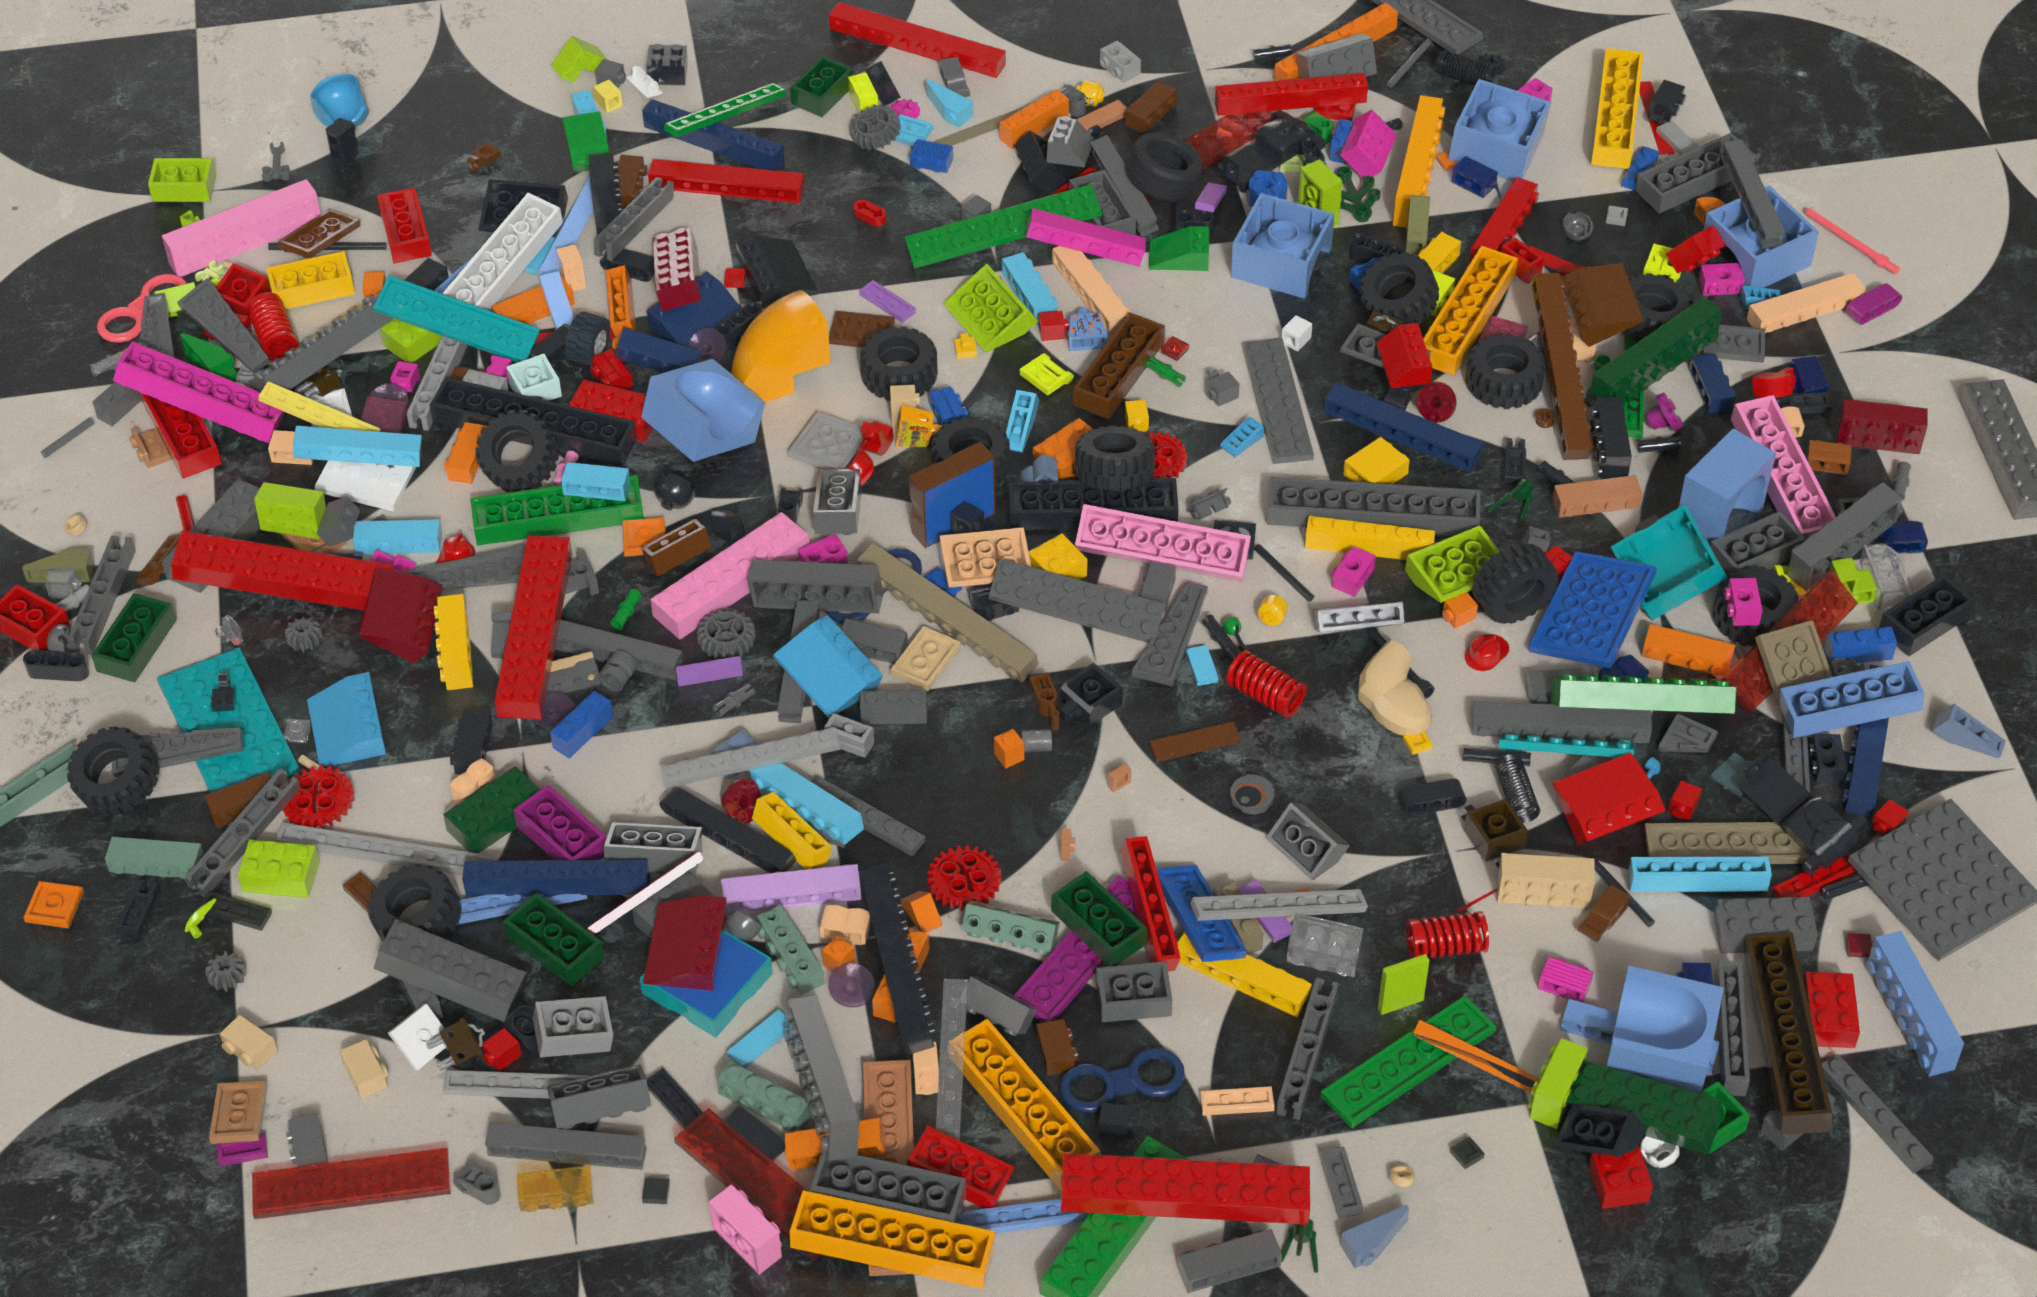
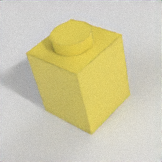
(607, 96)

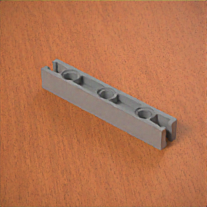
(441, 366)

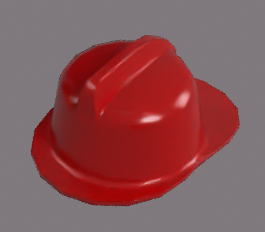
(864, 463)
(455, 549)
(1486, 652)

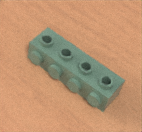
(1010, 926)
(790, 950)
(763, 1097)

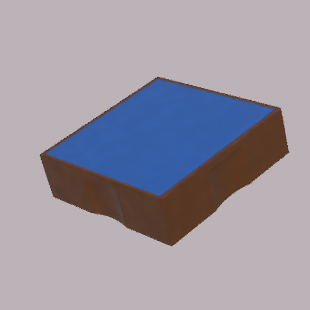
(947, 484)

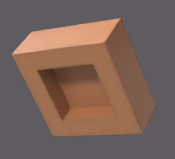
(1119, 777)
(1067, 845)

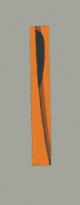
(1475, 1056)

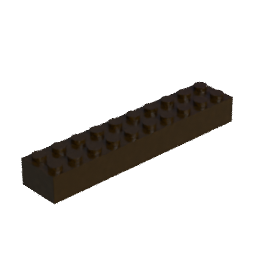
(1787, 1034)

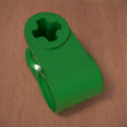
(1320, 125)

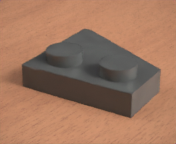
(1687, 736)

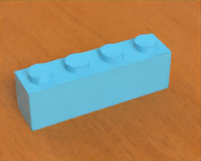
(1028, 284)
(397, 536)

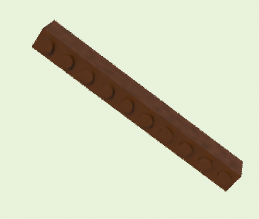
(1561, 366)

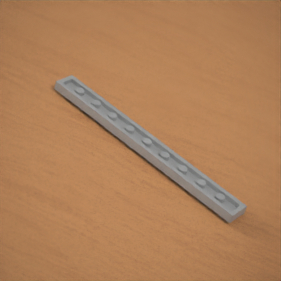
(378, 848)

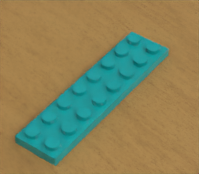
(456, 319)

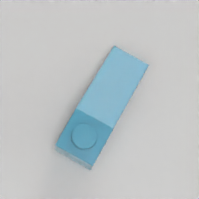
(951, 106)
(1021, 419)

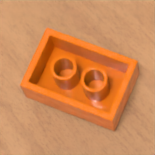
(1062, 448)

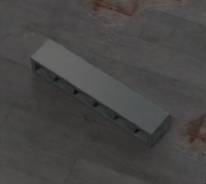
(1732, 1029)

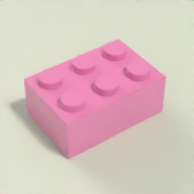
(745, 1228)

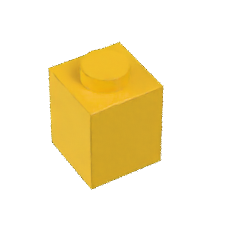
(1137, 415)

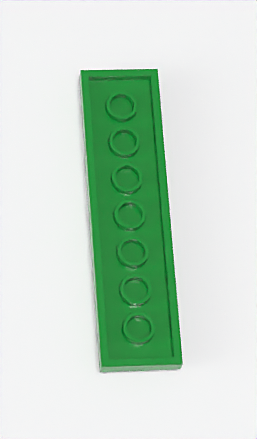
(1404, 1064)

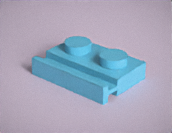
(912, 130)

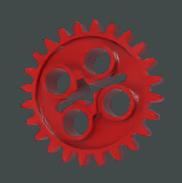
(1169, 456)
(333, 800)
(953, 887)

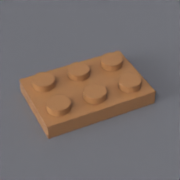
(238, 1112)

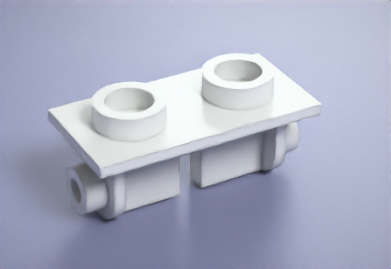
(644, 83)

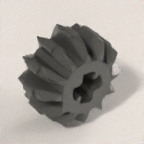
(303, 634)
(225, 971)

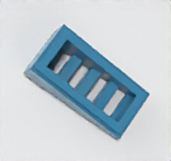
(1751, 295)
(1250, 427)

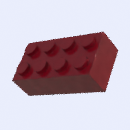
(1882, 426)

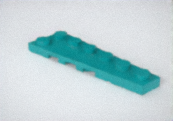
(1573, 746)

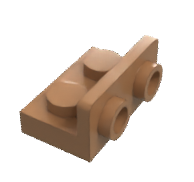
(150, 447)

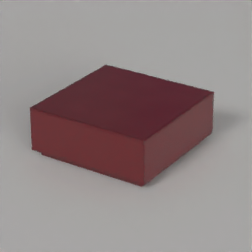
(1858, 945)

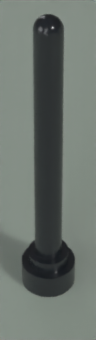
(1425, 686)

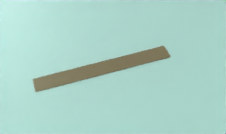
(975, 130)

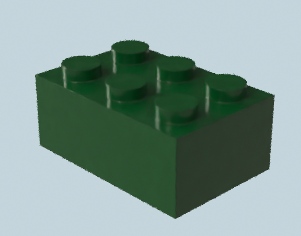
(821, 86)

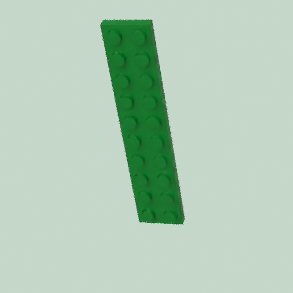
(997, 226)

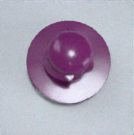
(1664, 414)

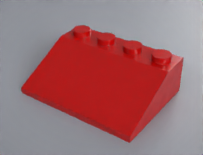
(1607, 798)

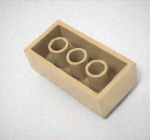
(1545, 880)

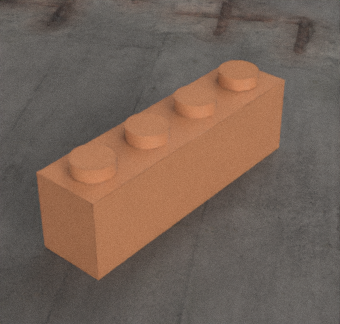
(1597, 496)

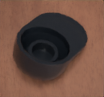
(521, 1026)

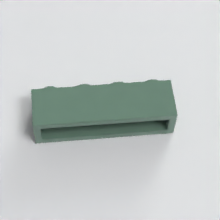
(152, 857)

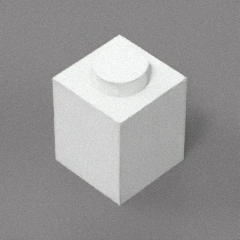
(1297, 333)

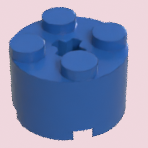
(1268, 183)

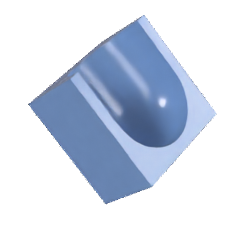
(1500, 129)
(1281, 244)
(1770, 264)
(702, 409)
(1727, 478)
(1665, 1028)

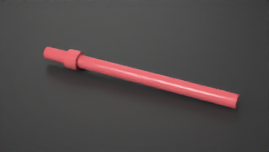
(1880, 259)

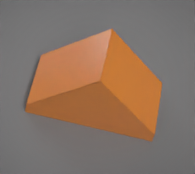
(922, 911)

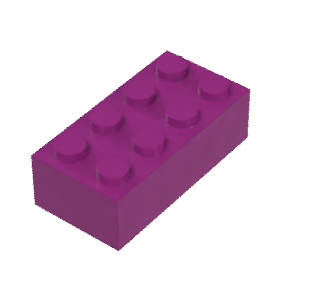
(559, 827)

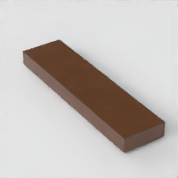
(1194, 741)

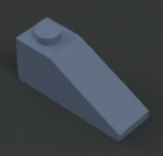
(1966, 731)
(1368, 1240)

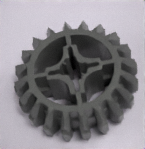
(875, 127)
(725, 628)

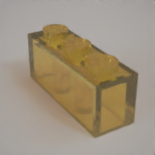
(555, 1188)

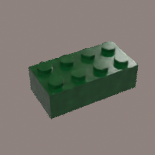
(134, 637)
(489, 812)
(1099, 919)
(553, 939)

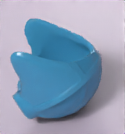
(339, 98)

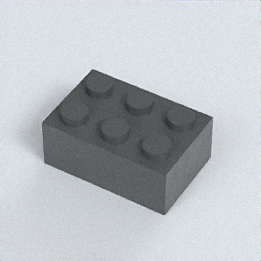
(680, 888)
(1134, 991)

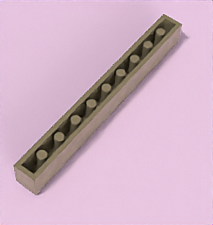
(951, 615)

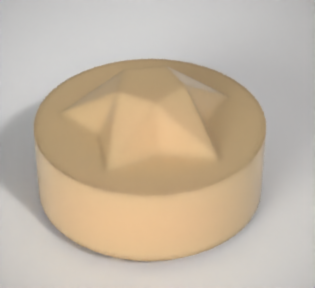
(75, 525)
(1402, 1176)

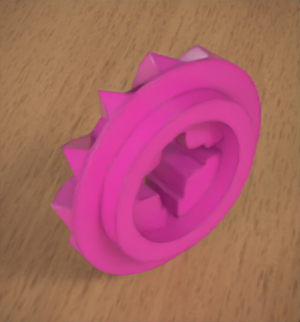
(912, 110)

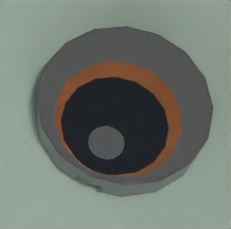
(1252, 794)

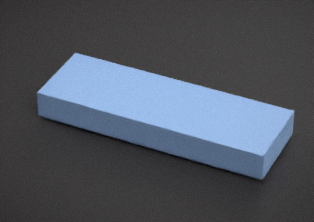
(556, 299)

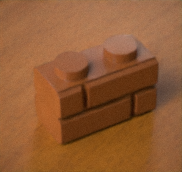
(1829, 457)

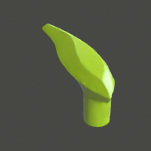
(197, 917)

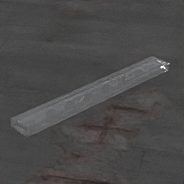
(951, 1057)

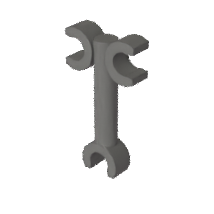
(276, 171)

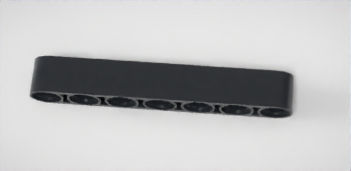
(727, 831)

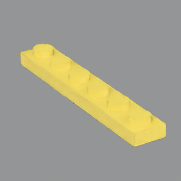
(310, 410)

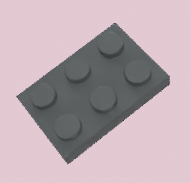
(1738, 344)

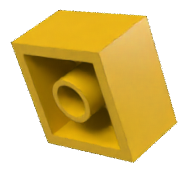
(1060, 558)

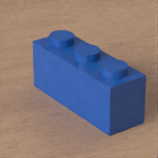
(1862, 645)
(581, 724)

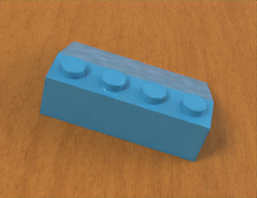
(828, 666)
(346, 722)

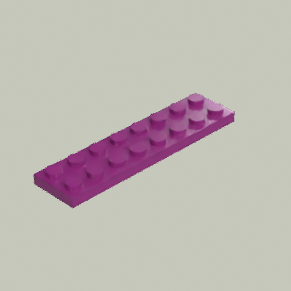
(1068, 967)

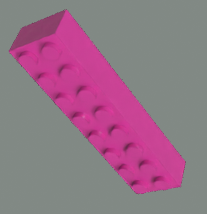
(197, 391)

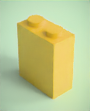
(1377, 464)

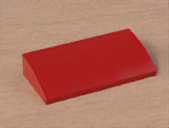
(943, 1154)

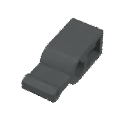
(953, 76)

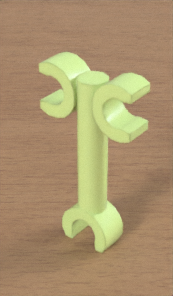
(211, 272)

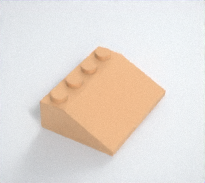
(975, 556)

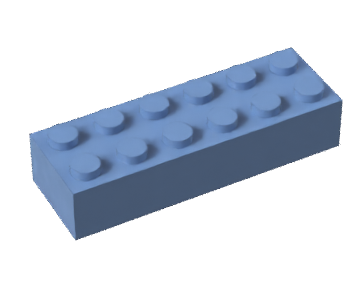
(1851, 699)
(1915, 1003)

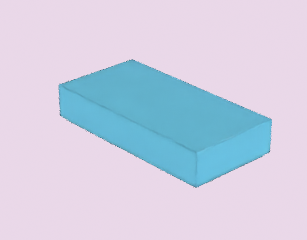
(1202, 665)

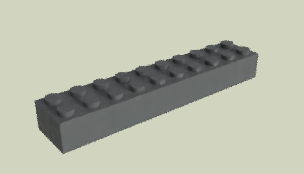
(1420, 507)

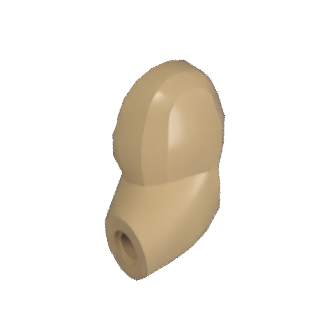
(1390, 696)

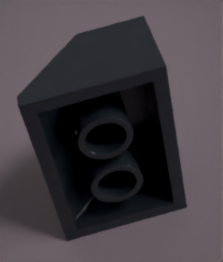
(1033, 154)
(1600, 1131)

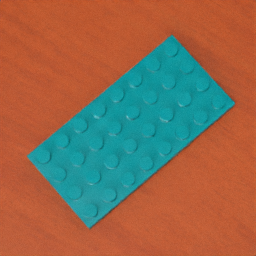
(189, 699)

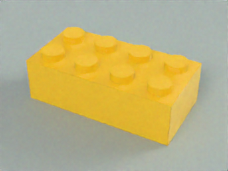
(311, 280)
(453, 642)

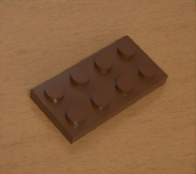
(319, 233)

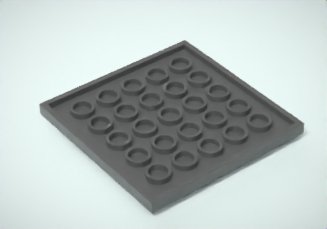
(1944, 879)

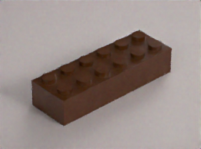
(1118, 365)

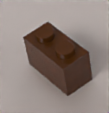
(1056, 1047)

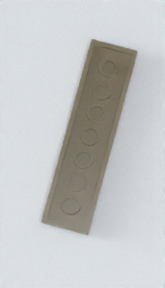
(1723, 840)

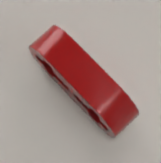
(869, 212)

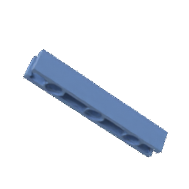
(1599, 1024)

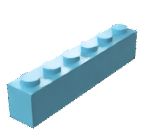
(357, 446)
(809, 801)
(1699, 874)

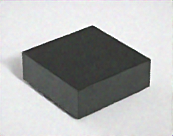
(1467, 1152)
(656, 1191)

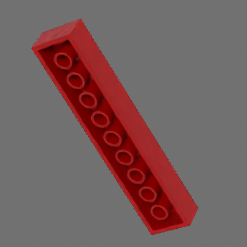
(273, 570)
(534, 628)
(1185, 1188)

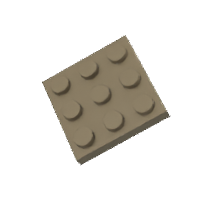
(1793, 656)

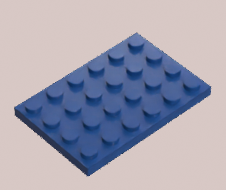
(1592, 609)

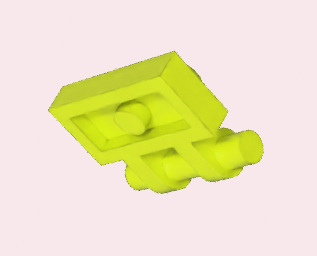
(1658, 263)

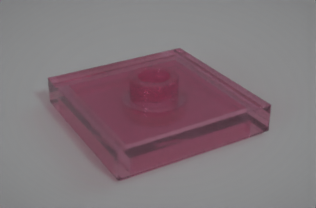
(384, 414)

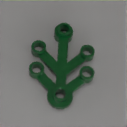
(1360, 211)

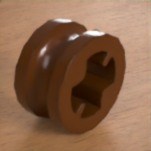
(1545, 423)

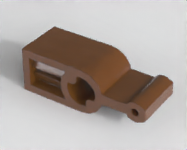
(1045, 698)
(1605, 913)

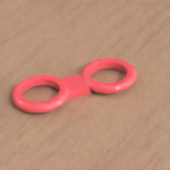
(134, 310)

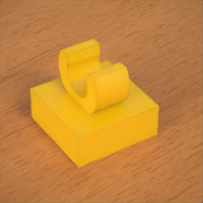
(965, 346)

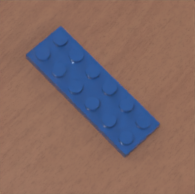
(1211, 938)

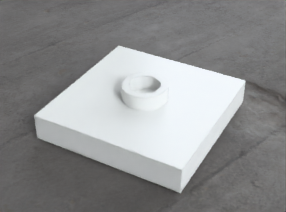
(414, 1033)

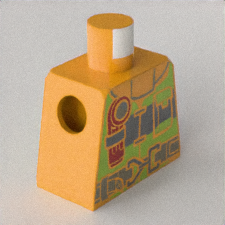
(915, 427)

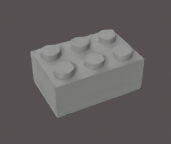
(572, 1026)

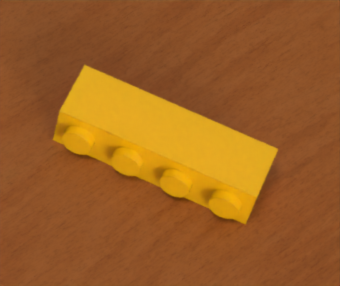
(791, 831)

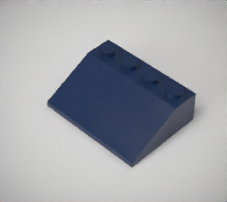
(683, 322)

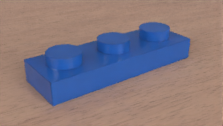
(1643, 161)

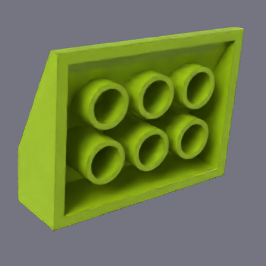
(990, 310)
(1450, 565)

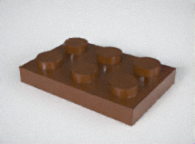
(856, 328)

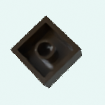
(1495, 829)

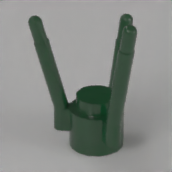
(1520, 492)
(1302, 1234)

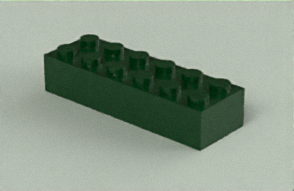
(1664, 1109)

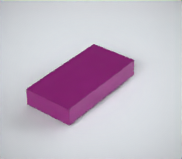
(242, 1151)

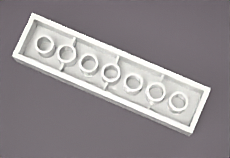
(506, 253)

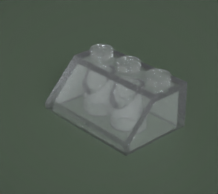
(1888, 574)
(1325, 945)

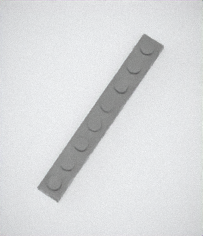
(750, 757)
(1278, 904)

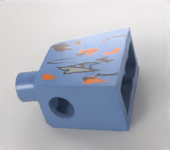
(1086, 331)

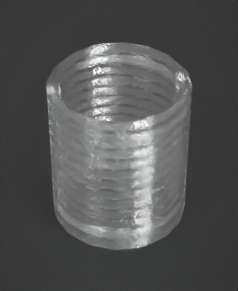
(1037, 740)

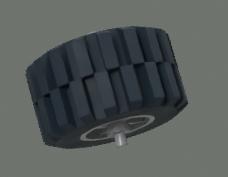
(587, 337)

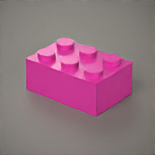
(1368, 144)

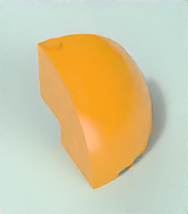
(781, 343)

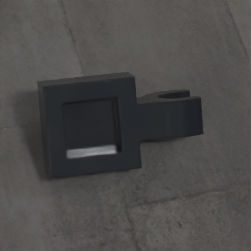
(224, 697)

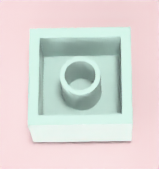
(534, 378)

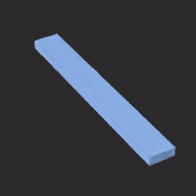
(570, 229)

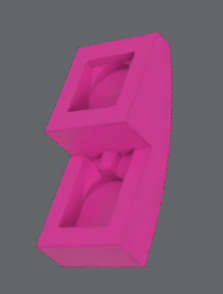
(400, 563)

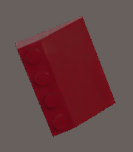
(400, 613)
(687, 943)

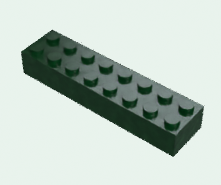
(1658, 353)

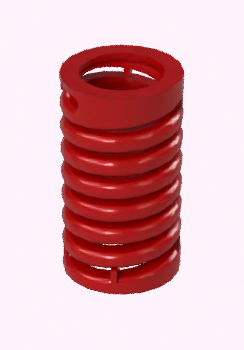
(271, 325)
(1266, 684)
(1450, 939)

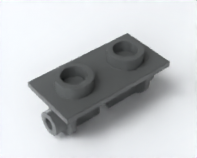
(1201, 506)

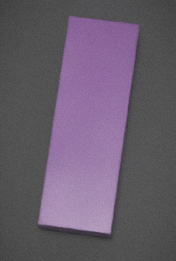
(1210, 197)
(887, 301)
(709, 671)
(1275, 927)

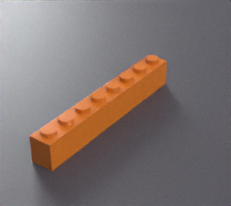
(1373, 24)

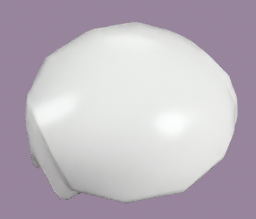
(1658, 1153)

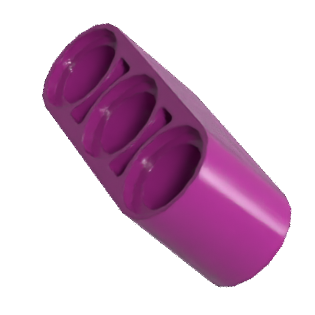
(1874, 303)

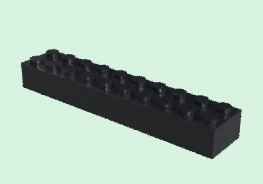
(575, 429)

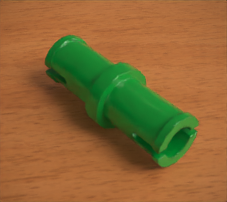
(1165, 371)
(626, 609)

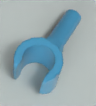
(1653, 766)

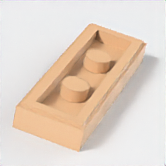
(1237, 1100)

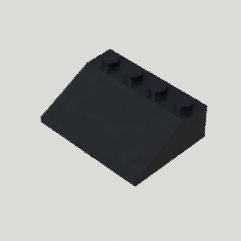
(505, 195)
(773, 268)

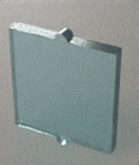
(1731, 773)

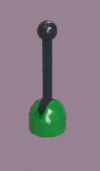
(1234, 627)

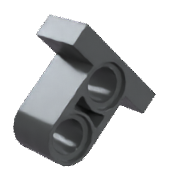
(582, 575)
(501, 625)

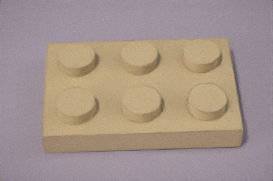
(925, 658)

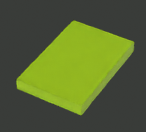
(1403, 984)

